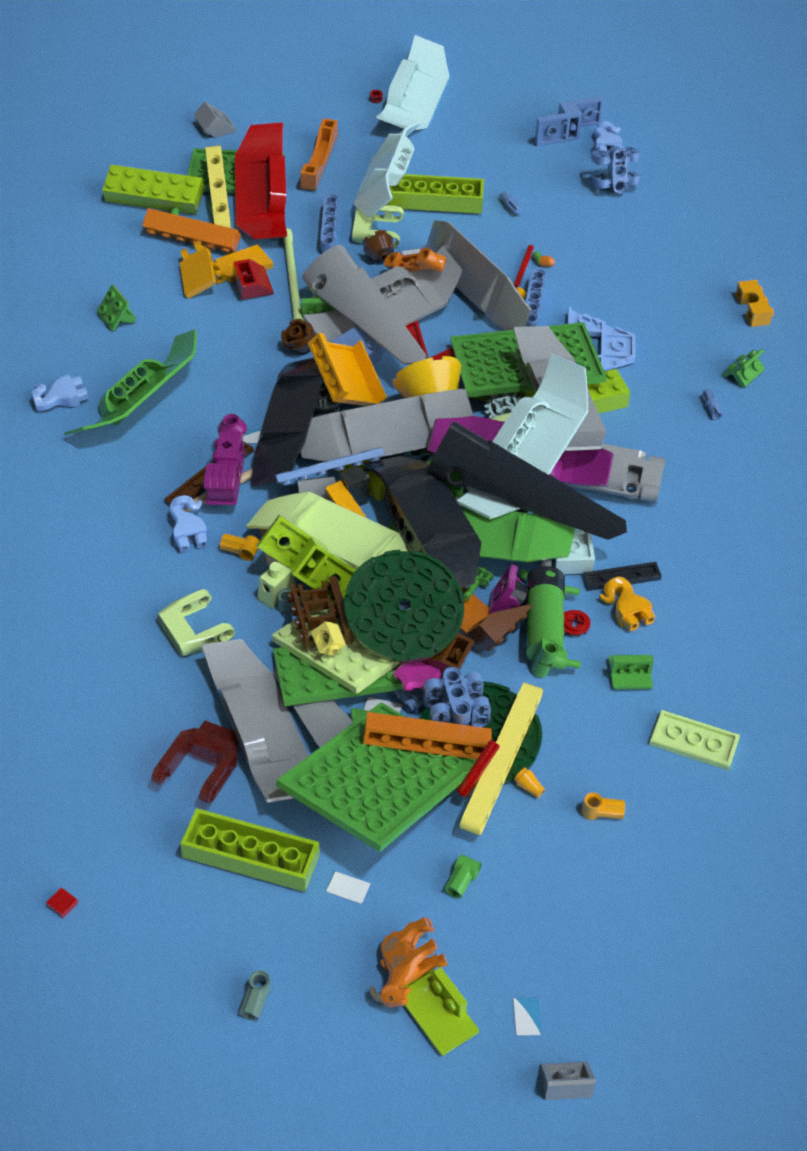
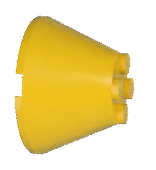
(428, 377)

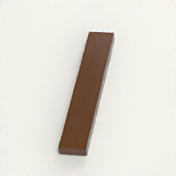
(195, 485)

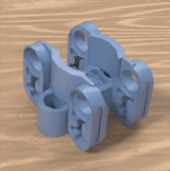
(626, 155)
(455, 699)

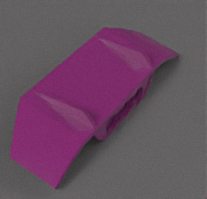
(573, 466)

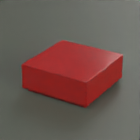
(62, 902)

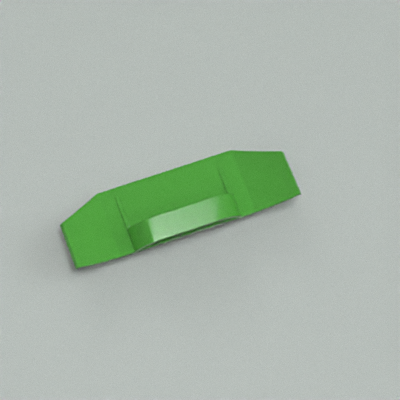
(153, 375)
(519, 536)

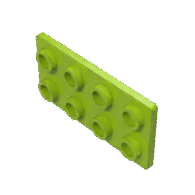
(440, 1011)

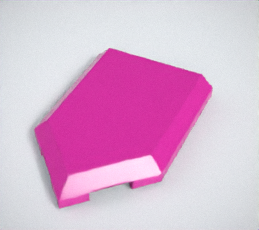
(415, 674)

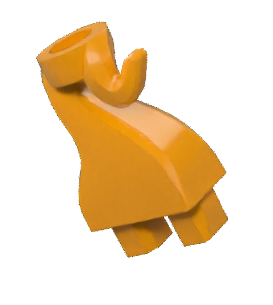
(629, 606)

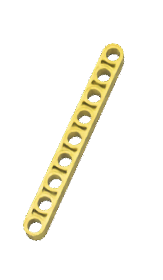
(494, 776)

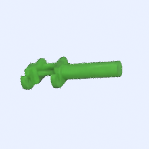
(482, 579)

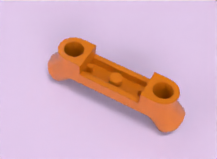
(419, 261)

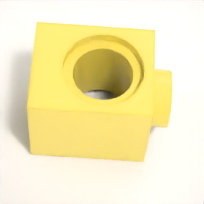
(328, 638)

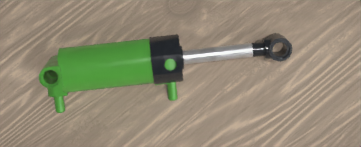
(546, 619)

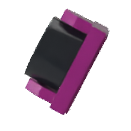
(508, 591)

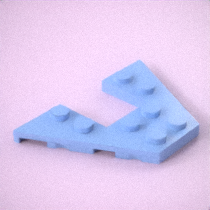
(616, 344)

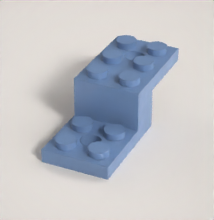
(569, 120)

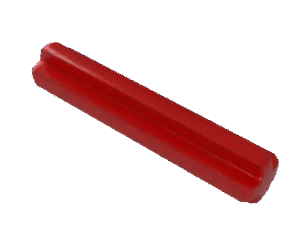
(478, 768)

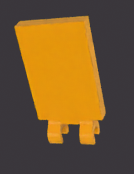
(224, 265)
(197, 270)

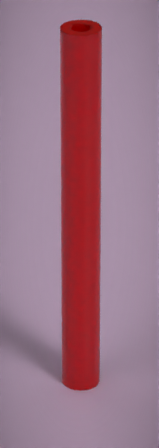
(522, 269)

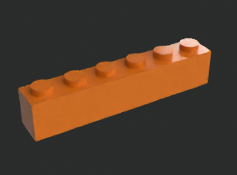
(191, 230)
(425, 735)

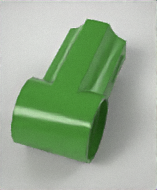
(464, 872)

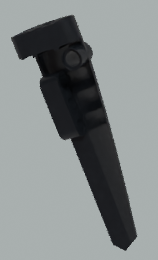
(511, 480)

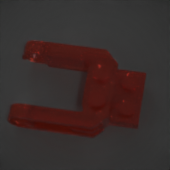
(208, 743)

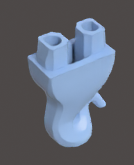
(606, 136)
(62, 393)
(188, 527)

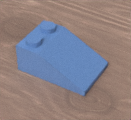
(355, 334)

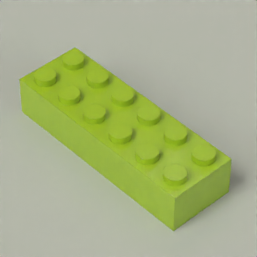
(153, 189)
(438, 193)
(605, 395)
(250, 849)

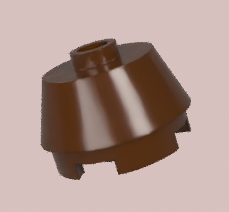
(378, 245)
(298, 335)

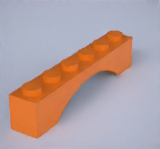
(313, 170)

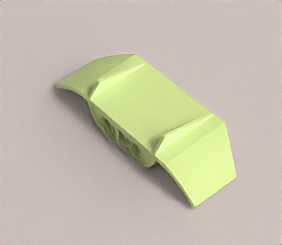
(341, 530)

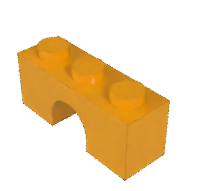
(758, 310)

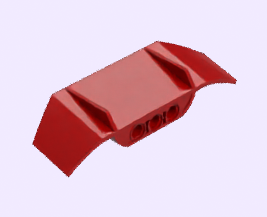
(261, 182)

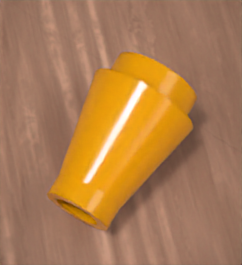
(529, 782)

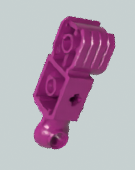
(225, 473)

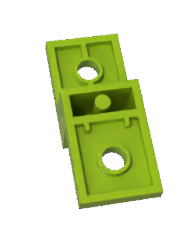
(304, 555)

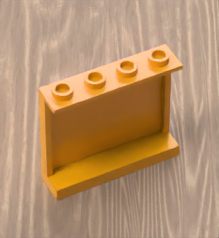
(347, 372)

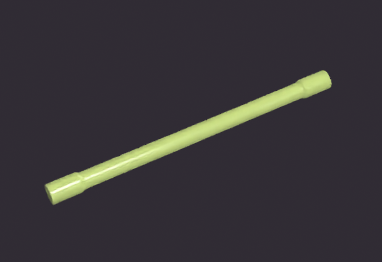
(288, 241)

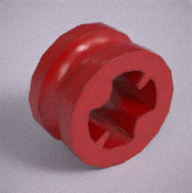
(376, 96)

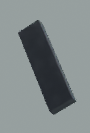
(634, 574)

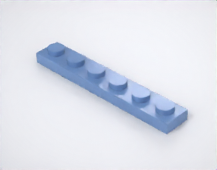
(321, 468)

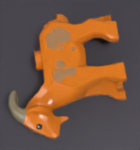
(406, 962)

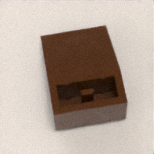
(493, 628)
(453, 655)

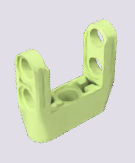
(363, 224)
(180, 632)

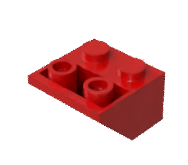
(251, 279)

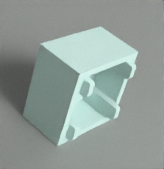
(581, 555)

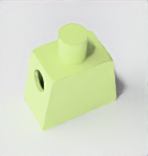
(272, 582)

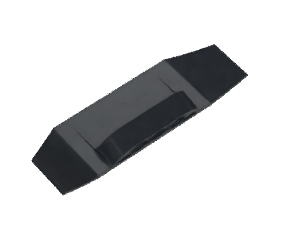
(287, 420)
(429, 515)

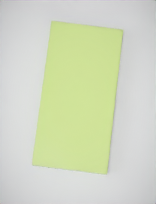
(694, 740)

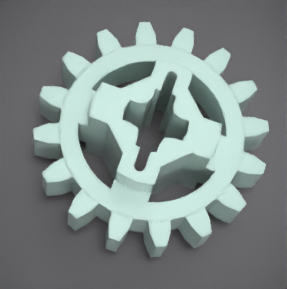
(501, 403)

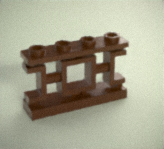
(318, 600)

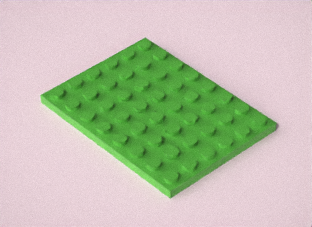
(494, 363)
(370, 787)

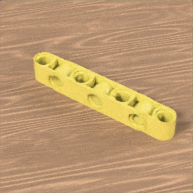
(217, 186)

